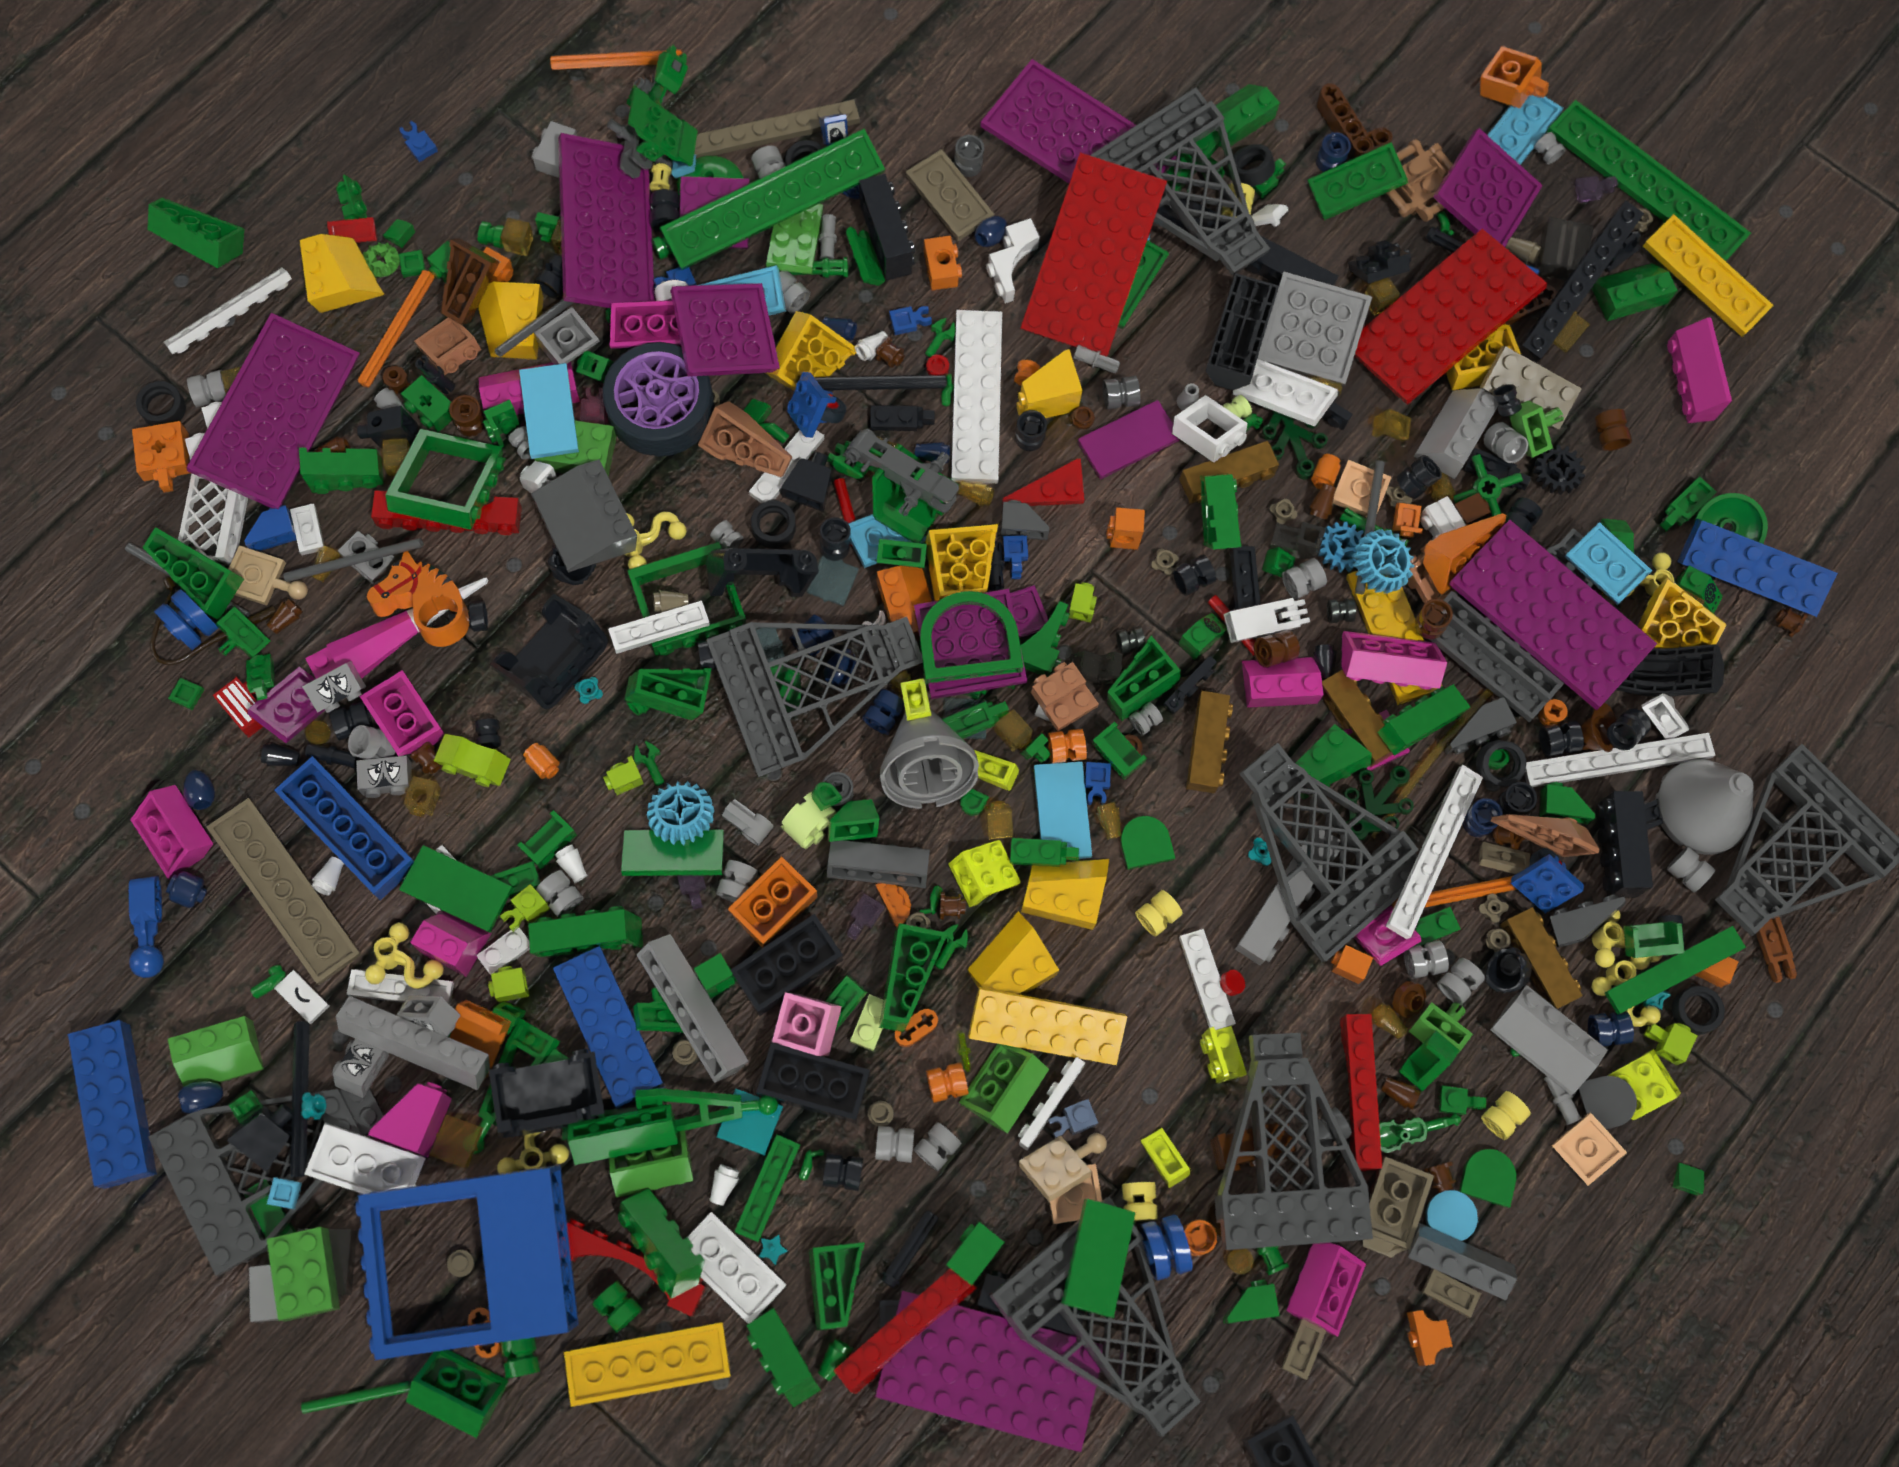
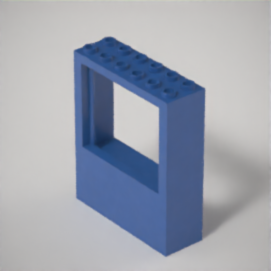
(522, 1253)

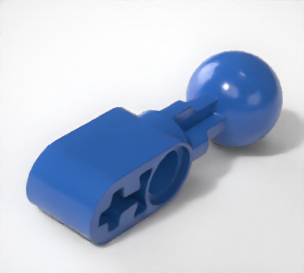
(145, 914)

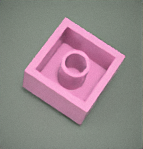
(806, 1024)

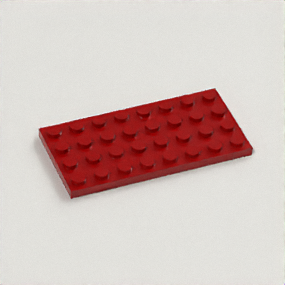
(1093, 254)
(1446, 315)

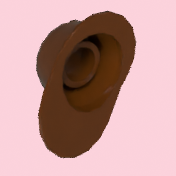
(1596, 728)

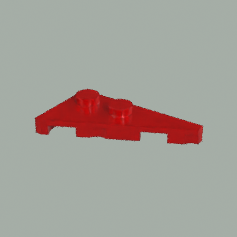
(1056, 488)

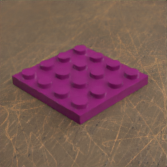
(1487, 188)
(724, 329)
(969, 637)

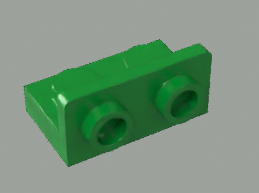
(500, 420)

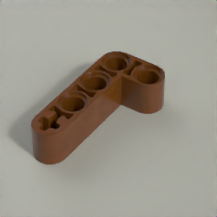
(1333, 103)

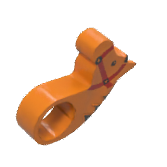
(428, 592)

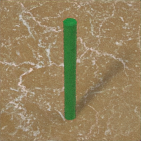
(355, 1397)

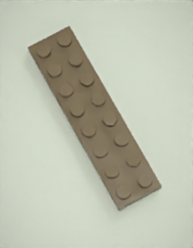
(284, 891)

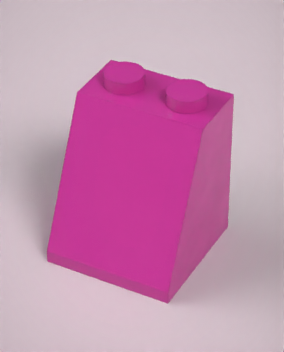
(450, 941)
(414, 1119)

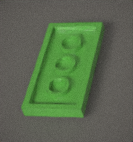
(795, 241)

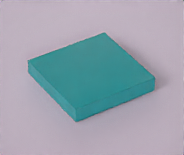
(751, 1131)

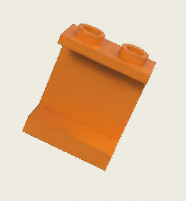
(480, 1029)

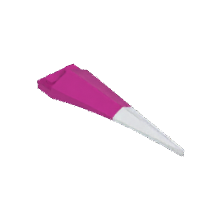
(375, 643)

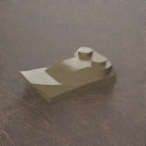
(1396, 1206)

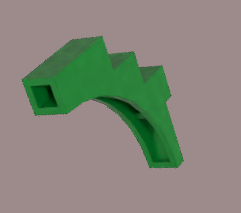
(1038, 650)

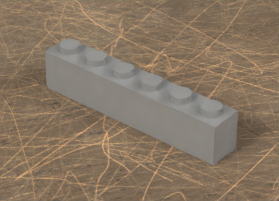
(1273, 916)
(692, 1008)
(413, 1042)

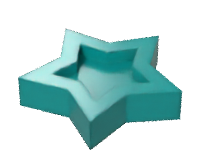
(1657, 1000)
(772, 1249)

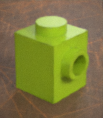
(508, 984)

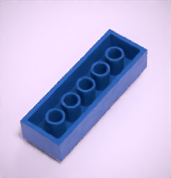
(1757, 567)
(345, 828)
(608, 1026)
(112, 1104)

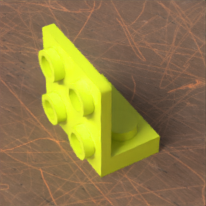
(983, 872)
(1223, 1054)
(1649, 1081)

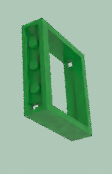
(403, 503)
(674, 565)

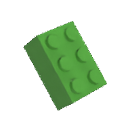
(594, 443)
(303, 1274)

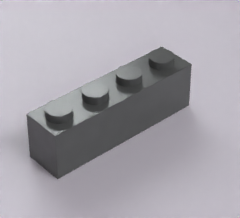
(878, 863)
(1462, 1261)

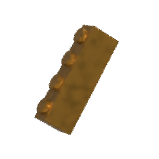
(1245, 465)
(1355, 712)
(1208, 742)
(1549, 969)

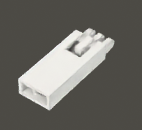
(1262, 621)

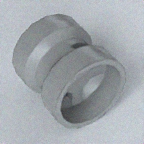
(1549, 148)
(519, 439)
(726, 535)
(1146, 718)

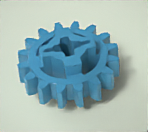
(1332, 542)

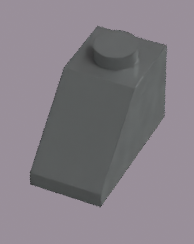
(1022, 520)

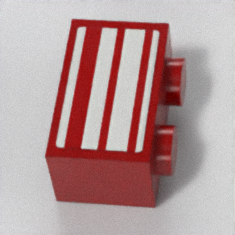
(235, 701)

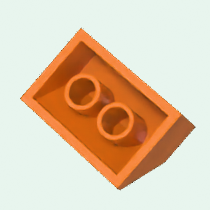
(901, 590)
(773, 902)

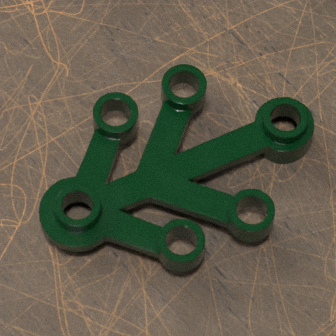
(1294, 433)
(1377, 806)

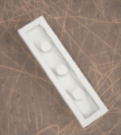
(770, 485)
(658, 627)
(1206, 979)
(395, 988)
(1056, 1093)

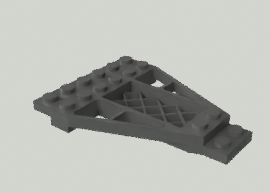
(1176, 132)
(1497, 659)
(757, 698)
(1836, 814)
(1355, 897)
(210, 1191)
(1297, 1215)
(1036, 1296)

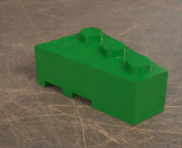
(833, 1283)

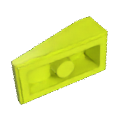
(915, 699)
(996, 770)
(1166, 1158)

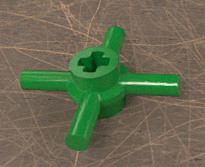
(1496, 483)

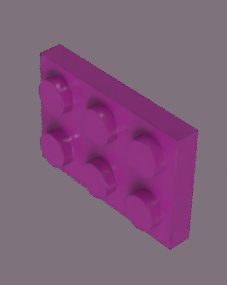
(287, 707)

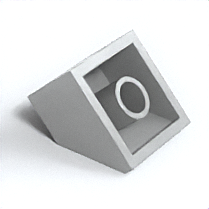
(565, 337)

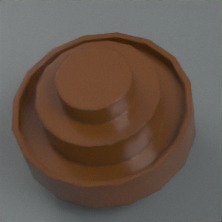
(1409, 999)

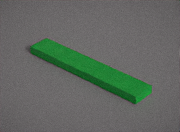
(1675, 970)

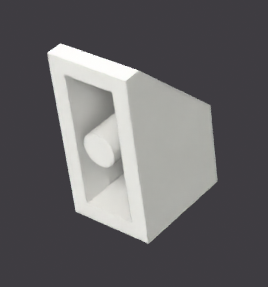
(537, 476)

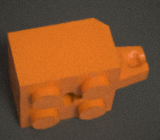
(1513, 78)
(161, 453)

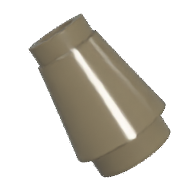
(1523, 249)
(668, 600)

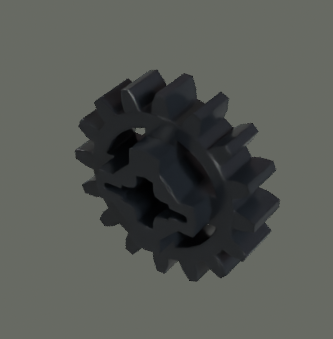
(1559, 469)

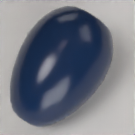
(990, 231)
(846, 665)
(198, 790)
(199, 1096)

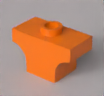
(1427, 1337)

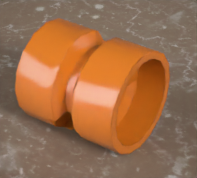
(1067, 745)
(947, 1082)
(1200, 1237)

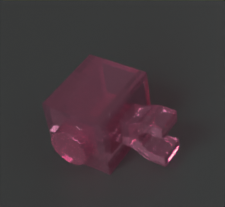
(593, 408)

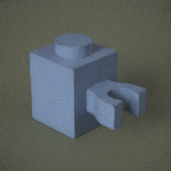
(1076, 1118)

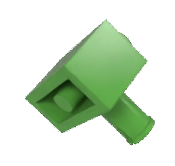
(1534, 425)
(1445, 1023)

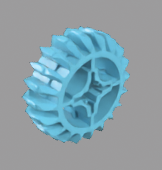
(1380, 556)
(695, 813)

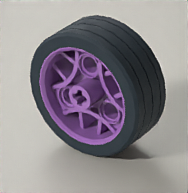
(657, 400)

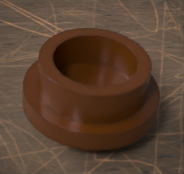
(1083, 417)

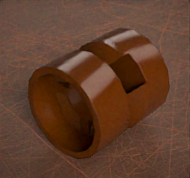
(467, 415)
(1613, 430)
(1433, 619)
(1276, 648)

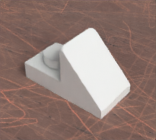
(1665, 716)

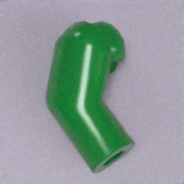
(1253, 421)
(775, 431)
(267, 985)

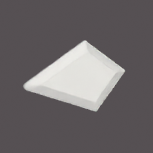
(1269, 214)

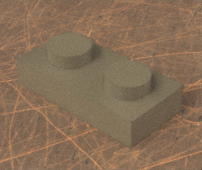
(1503, 858)
(1451, 1293)
(1303, 1349)

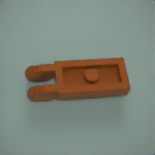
(1776, 949)

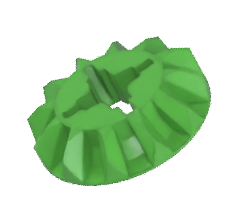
(377, 267)

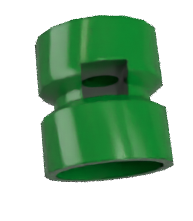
(617, 1306)
(520, 1357)

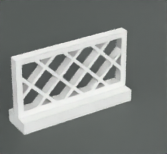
(231, 524)

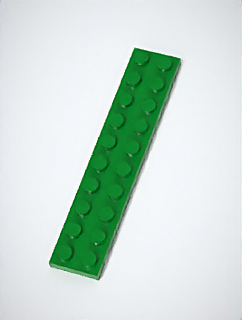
(1646, 178)
(772, 199)

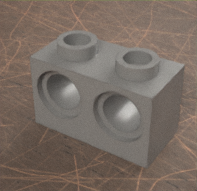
(366, 569)

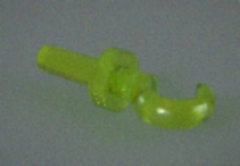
(964, 1051)

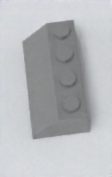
(1458, 429)
(1548, 1040)

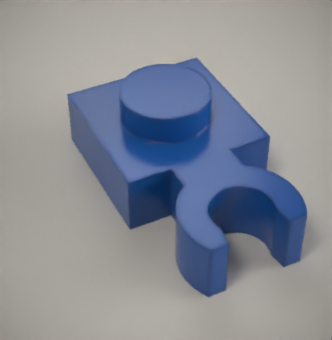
(418, 143)
(906, 320)
(1098, 778)

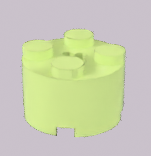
(807, 822)

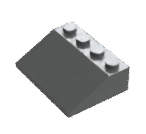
(585, 517)

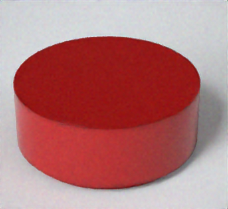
(937, 365)
(1232, 982)

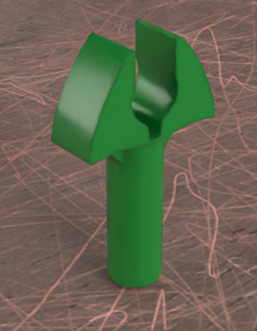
(940, 336)
(650, 762)
(950, 946)

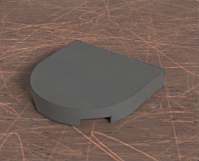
(1609, 1100)

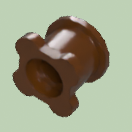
(890, 353)
(396, 379)
(1790, 620)
(425, 757)
(1505, 836)
(952, 906)
(1442, 1176)

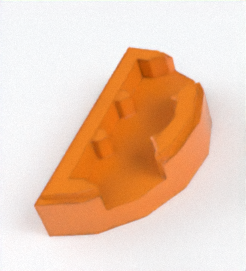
(896, 902)

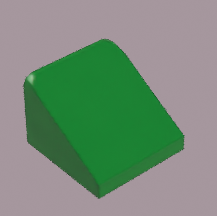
(399, 232)
(758, 410)
(1277, 561)
(1689, 1179)

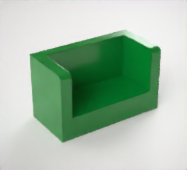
(1118, 751)
(548, 841)
(1653, 939)
(715, 975)
(1429, 1060)

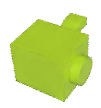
(527, 906)
(1674, 1041)

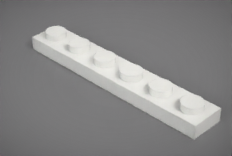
(221, 315)

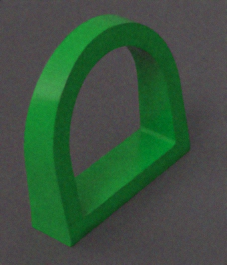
(935, 675)

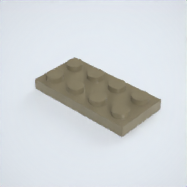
(949, 194)
(1531, 382)

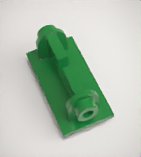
(350, 192)

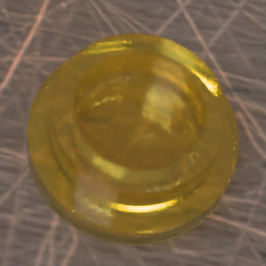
(318, 732)
(1240, 1261)

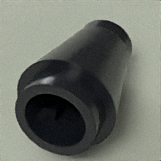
(1325, 659)
(278, 755)

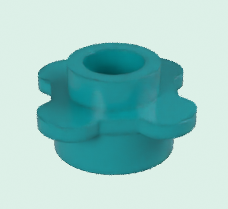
(585, 684)
(1255, 854)
(313, 1106)

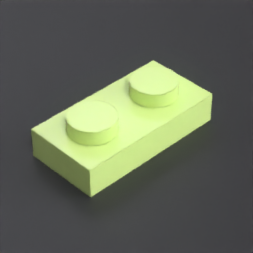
(867, 1029)

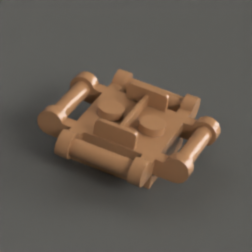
(1424, 179)

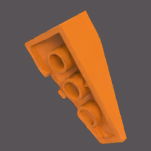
(1454, 549)

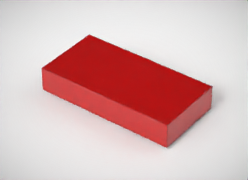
(359, 229)

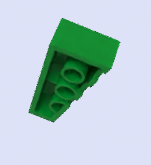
(196, 232)
(200, 577)
(585, 932)
(909, 968)
(661, 1243)

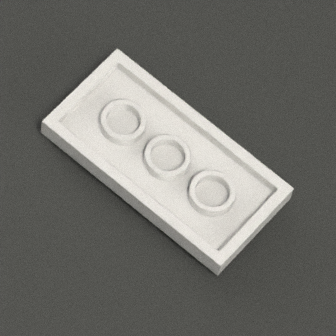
(1288, 393)
(362, 1162)
(734, 1269)

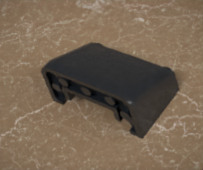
(792, 567)
(554, 655)
(546, 1095)

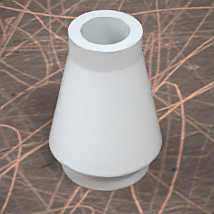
(867, 347)
(571, 863)
(327, 878)
(723, 1183)

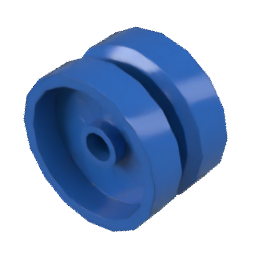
(185, 620)
(1166, 1247)

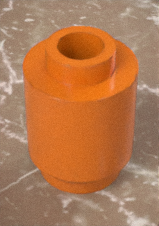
(1326, 470)
(541, 761)

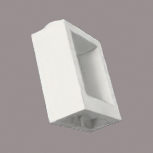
(1186, 428)

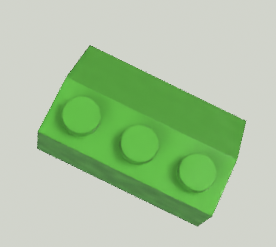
(217, 1052)
(1004, 1086)
(652, 1168)

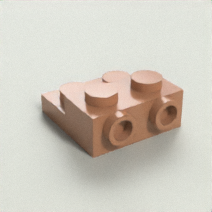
(448, 345)
(1422, 581)
(1063, 695)

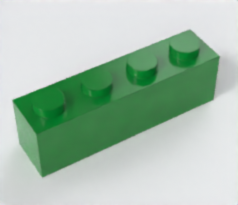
(1423, 719)
(622, 1134)

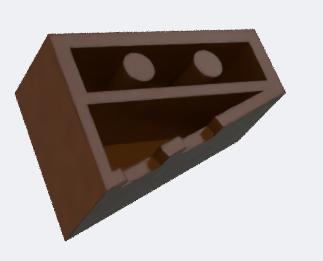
(466, 281)
(1222, 1143)

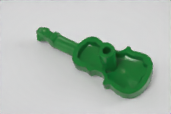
(1411, 1131)

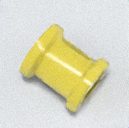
(660, 178)

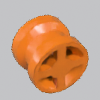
(1025, 370)
(1549, 717)

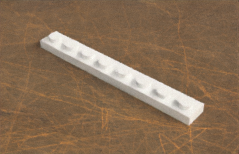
(1619, 761)
(1434, 852)

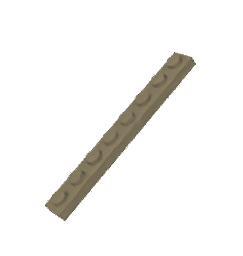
(771, 129)

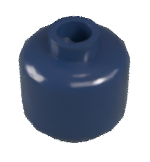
(186, 889)

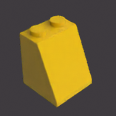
(1052, 388)

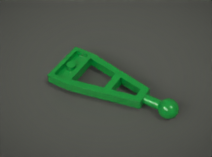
(529, 1040)
(656, 1097)

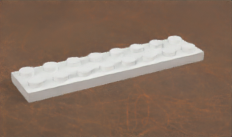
(977, 396)

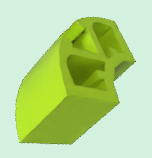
(471, 760)

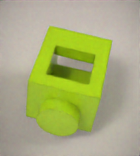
(1082, 602)
(623, 777)

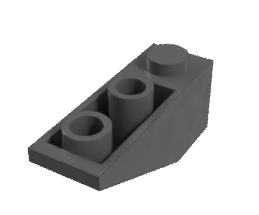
(1488, 721)
(1579, 924)

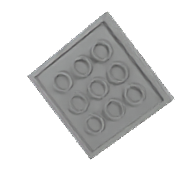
(1314, 328)

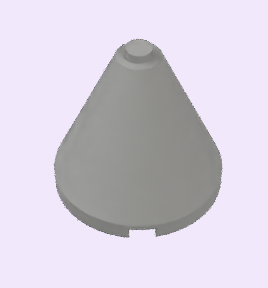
(928, 764)
(1705, 805)

